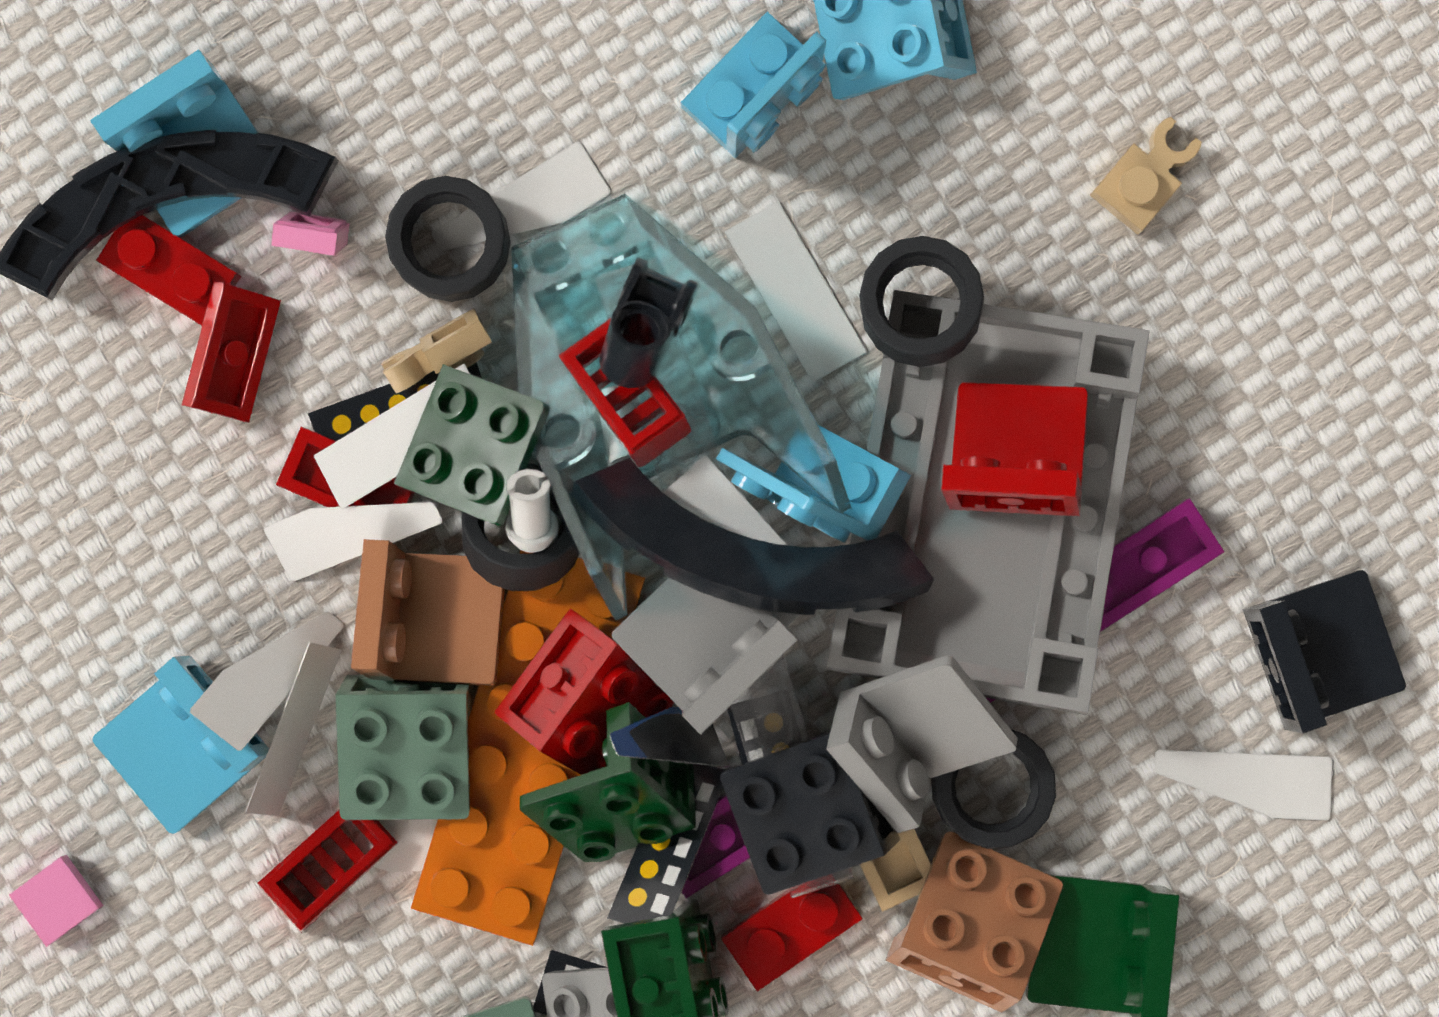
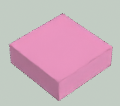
(310, 233)
(56, 900)

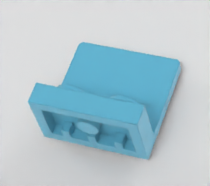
(892, 42)
(753, 85)
(177, 101)
(868, 480)
(171, 754)

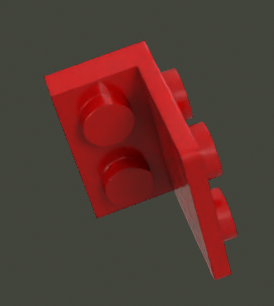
(1017, 449)
(568, 688)

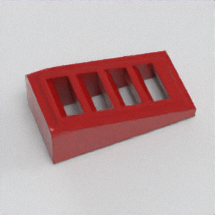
(655, 437)
(289, 904)

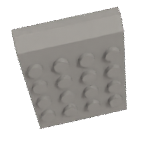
(1009, 590)

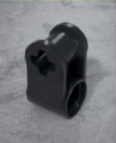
(644, 325)

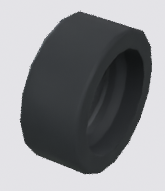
(439, 191)
(932, 253)
(519, 571)
(1015, 830)

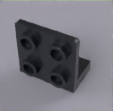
(1324, 650)
(803, 816)

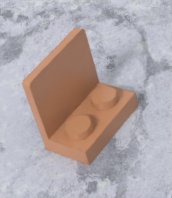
(425, 618)
(977, 923)

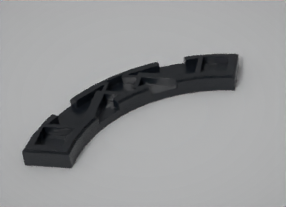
(151, 177)
(744, 568)

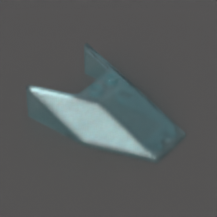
(726, 341)

